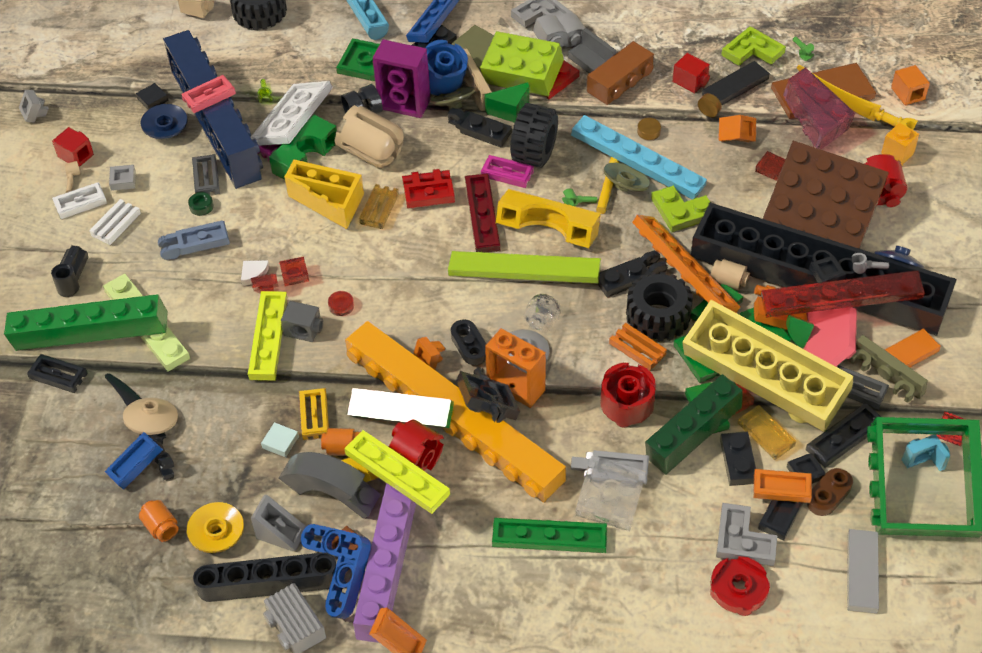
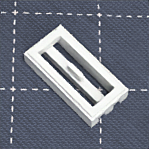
(76, 202)
(111, 220)

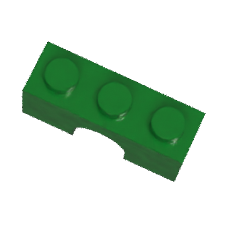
(315, 136)

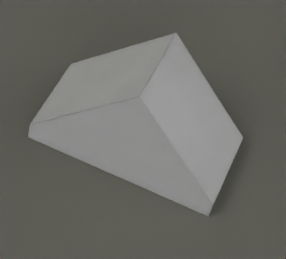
(276, 525)

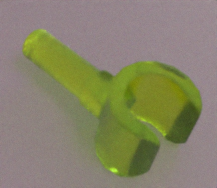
(264, 91)

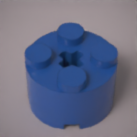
(445, 66)

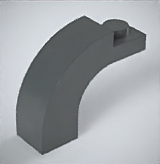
(332, 476)

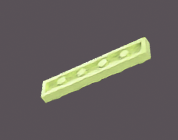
(164, 345)

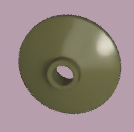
(453, 99)
(626, 177)

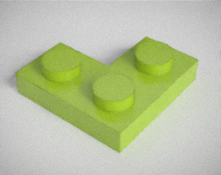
(751, 43)
(675, 211)

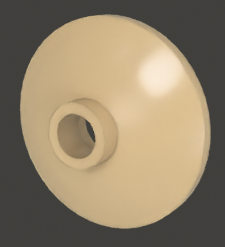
(150, 416)

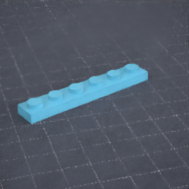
(638, 157)

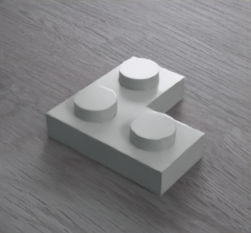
(532, 9)
(737, 540)

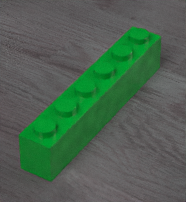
(86, 322)

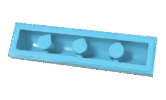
(370, 18)

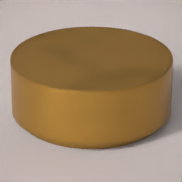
(709, 105)
(649, 128)

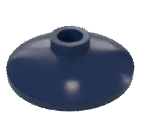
(163, 121)
(900, 254)

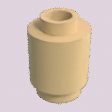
(730, 274)

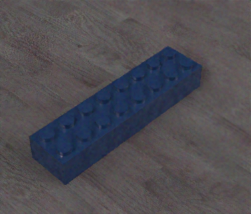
(219, 121)

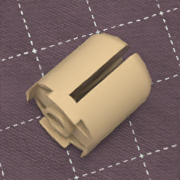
(370, 137)

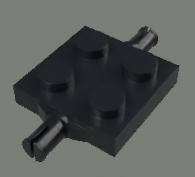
(487, 395)

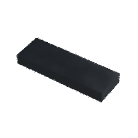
(738, 82)
(842, 435)

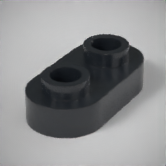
(470, 344)

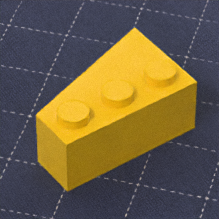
(325, 190)

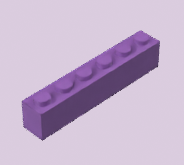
(384, 561)

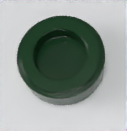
(200, 204)

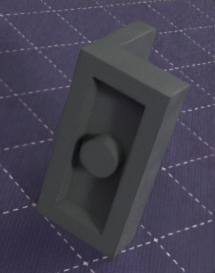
(591, 52)

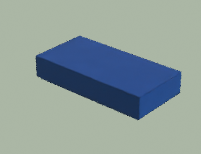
(133, 460)

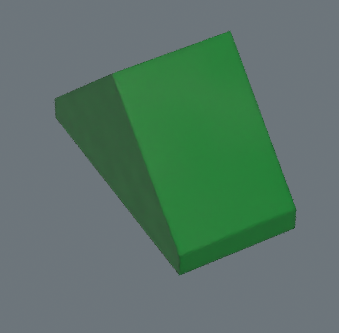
(507, 102)

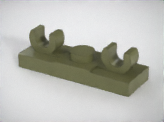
(890, 368)

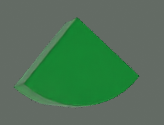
(799, 330)

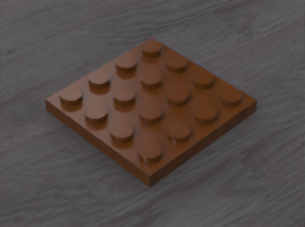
(826, 194)

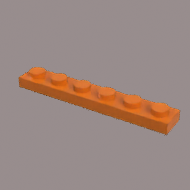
(680, 259)

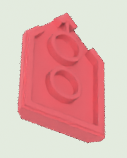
(833, 334)

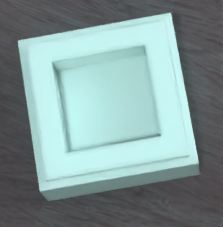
(280, 439)

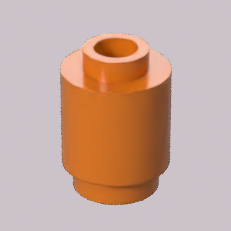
(336, 440)
(158, 520)

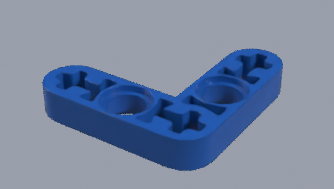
(347, 559)

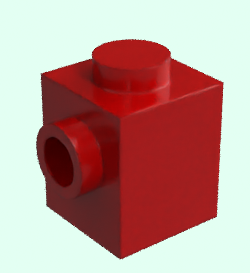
(691, 73)
(73, 146)

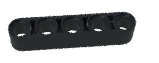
(254, 570)

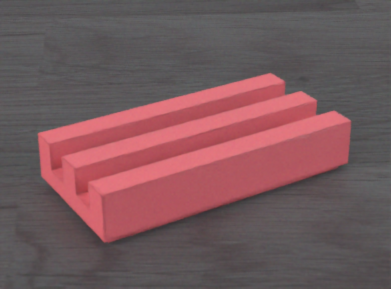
(208, 93)

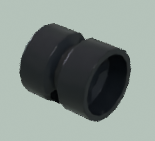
(369, 96)

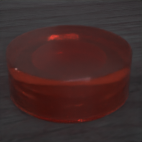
(340, 303)

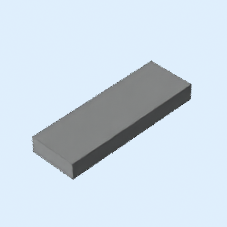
(862, 571)

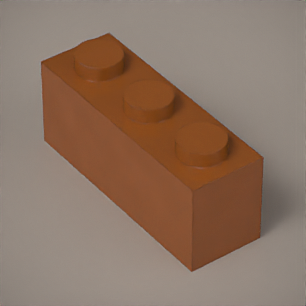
(620, 73)

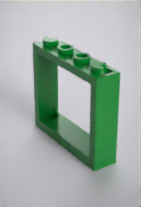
(972, 474)

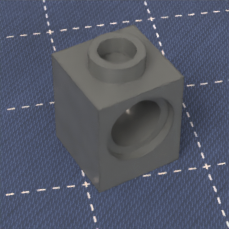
(301, 321)

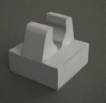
(32, 106)

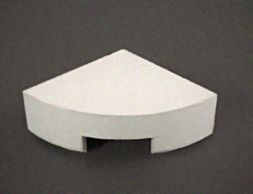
(253, 269)

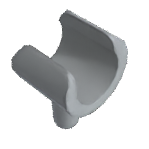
(860, 263)

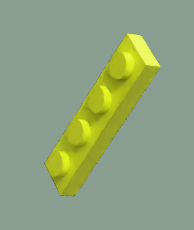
(267, 336)
(397, 471)

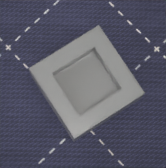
(122, 177)

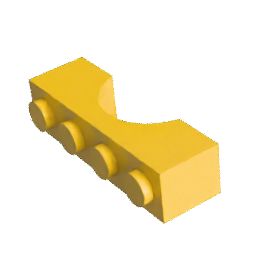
(522, 209)

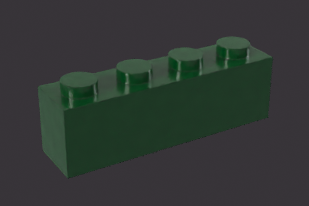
(694, 424)

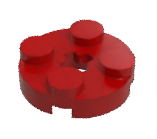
(734, 599)

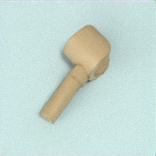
(72, 169)

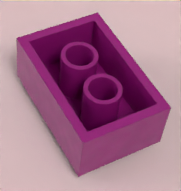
(402, 78)

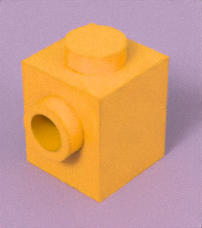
(900, 143)

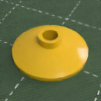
(210, 519)

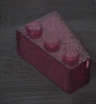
(817, 108)

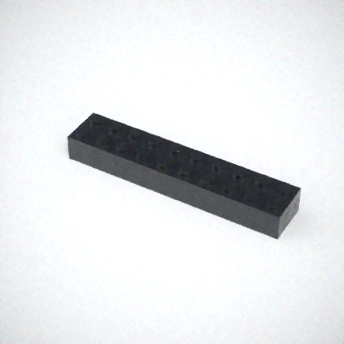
(785, 254)

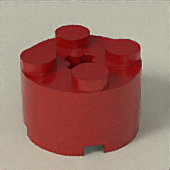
(896, 184)
(628, 394)
(417, 443)

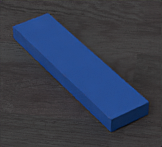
(431, 20)

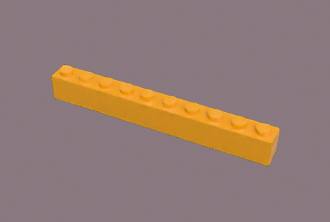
(495, 442)

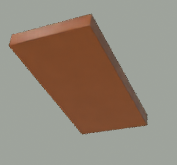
(846, 77)

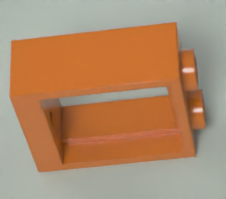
(526, 356)

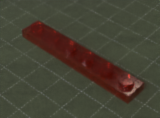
(842, 294)

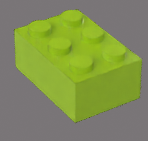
(521, 60)

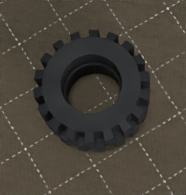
(258, 13)
(534, 135)
(659, 290)

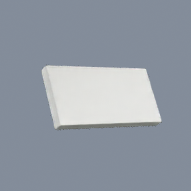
(291, 113)

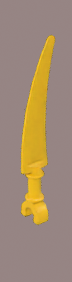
(866, 108)

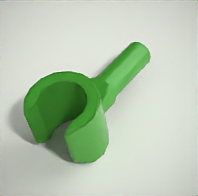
(805, 50)
(571, 198)

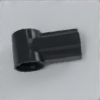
(69, 270)

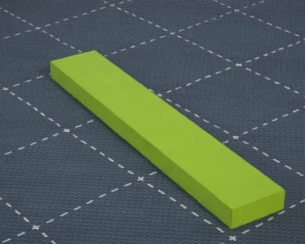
(524, 267)

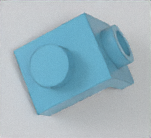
(922, 450)

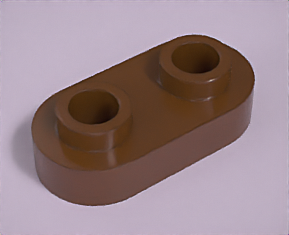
(832, 490)

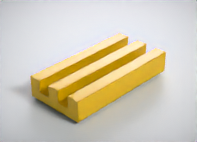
(315, 431)

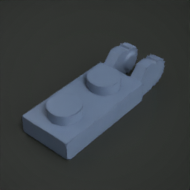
(193, 240)

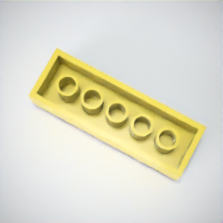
(768, 365)

